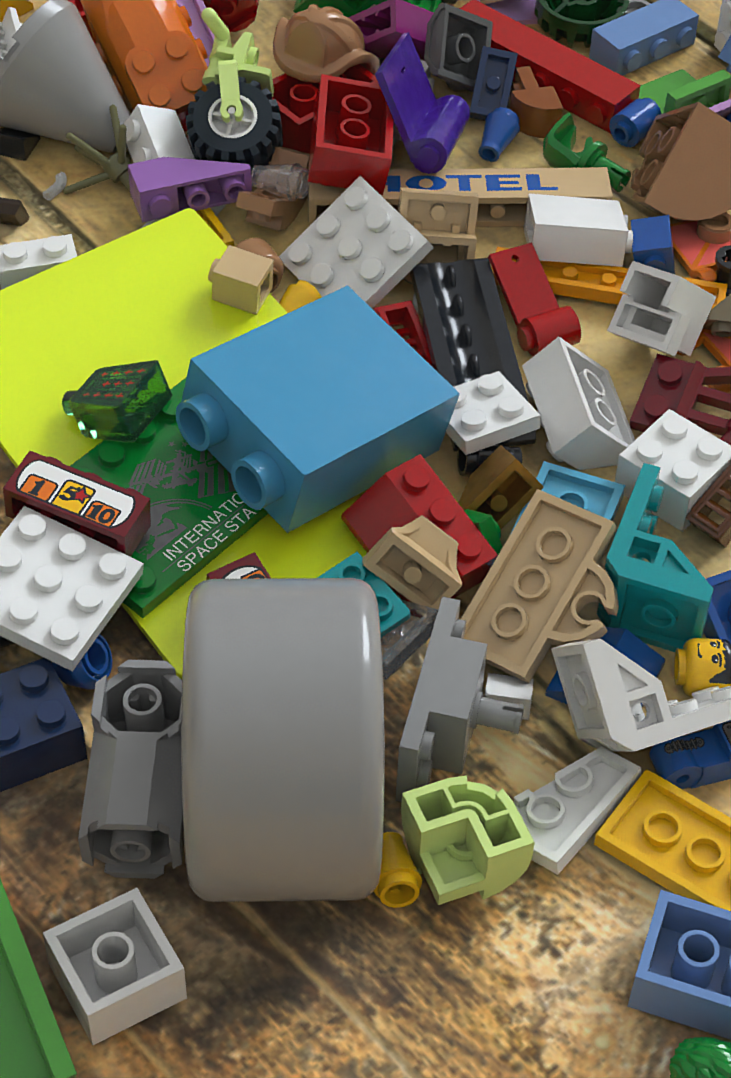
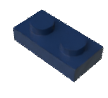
(492, 82)

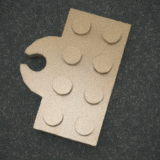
(542, 585)

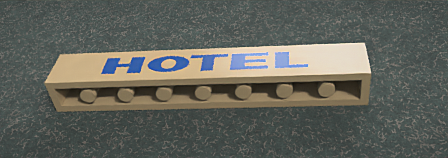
(500, 190)

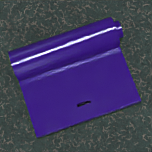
(424, 123)

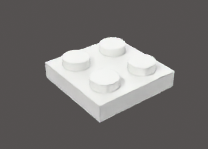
(490, 413)

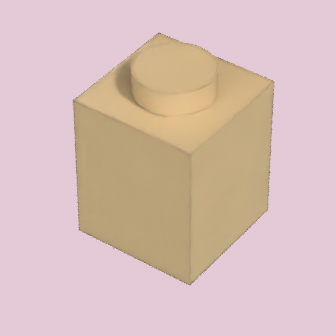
(241, 279)

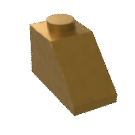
(499, 487)

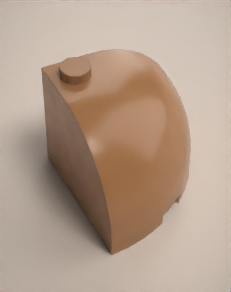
(686, 165)

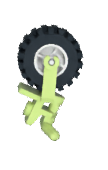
(237, 113)

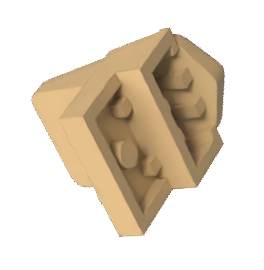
(444, 220)

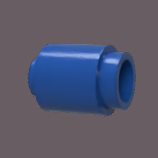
(634, 121)

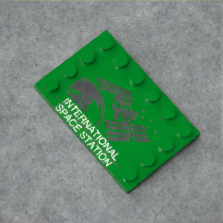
(191, 503)

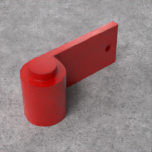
(532, 300)

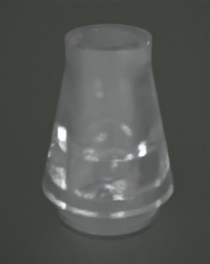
(284, 180)

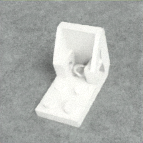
(607, 695)

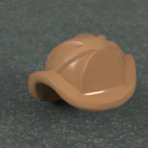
(319, 44)

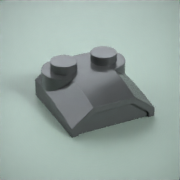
(456, 45)

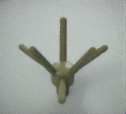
(115, 166)

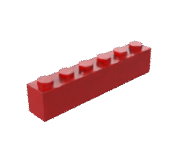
(580, 83)

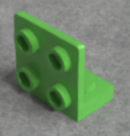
(681, 89)

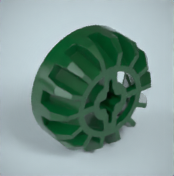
(577, 17)

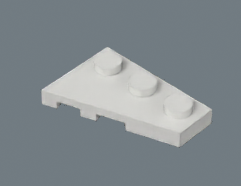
(574, 805)

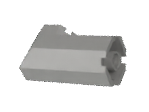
(135, 772)

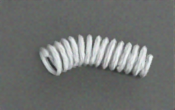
(54, 188)

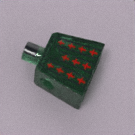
(118, 401)

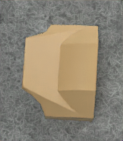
(417, 562)

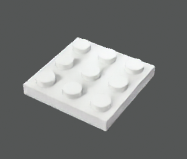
(357, 245)
(59, 587)

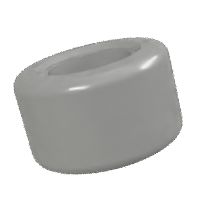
(283, 740)

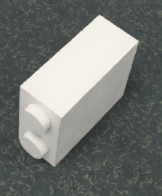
(577, 230)

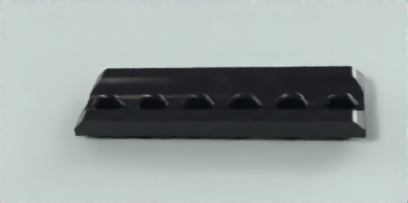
(466, 325)

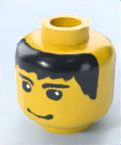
(703, 664)

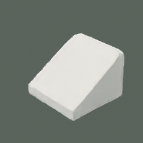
(510, 690)

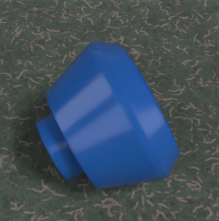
(91, 668)

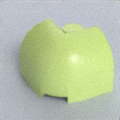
(465, 838)

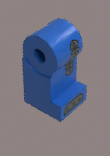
(695, 758)

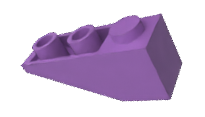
(174, 184)

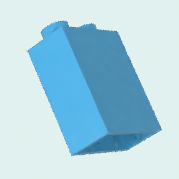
(314, 407)

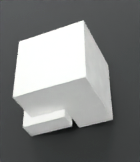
(661, 310)

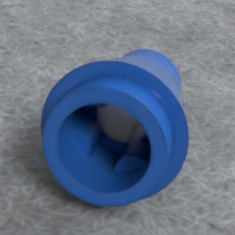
(499, 131)

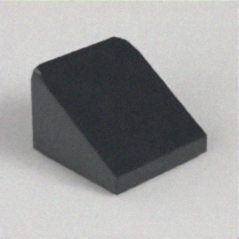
(17, 143)

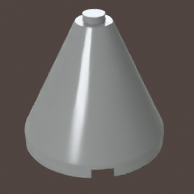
(58, 80)

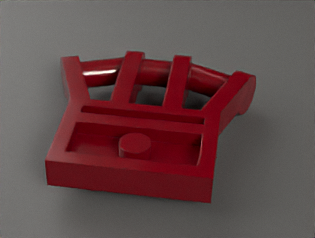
(679, 387)

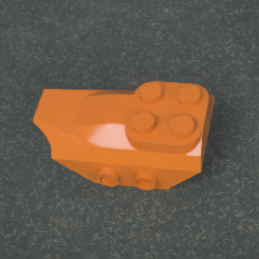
(149, 51)

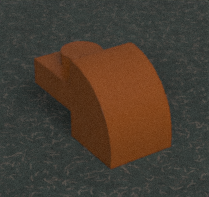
(535, 106)

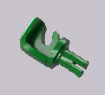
(559, 154)

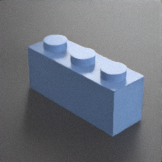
(644, 36)

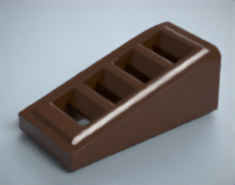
(709, 502)

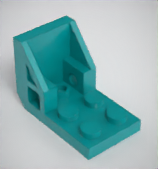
(657, 599)

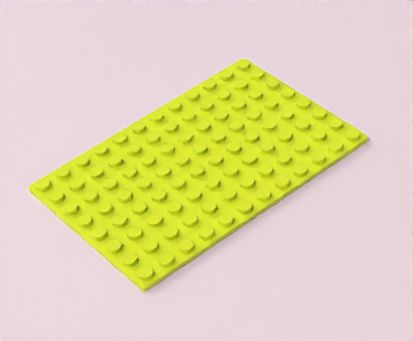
(126, 306)

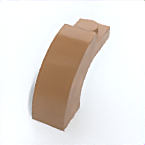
(270, 209)

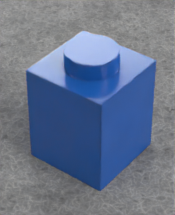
(653, 242)

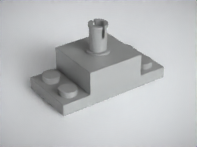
(448, 704)

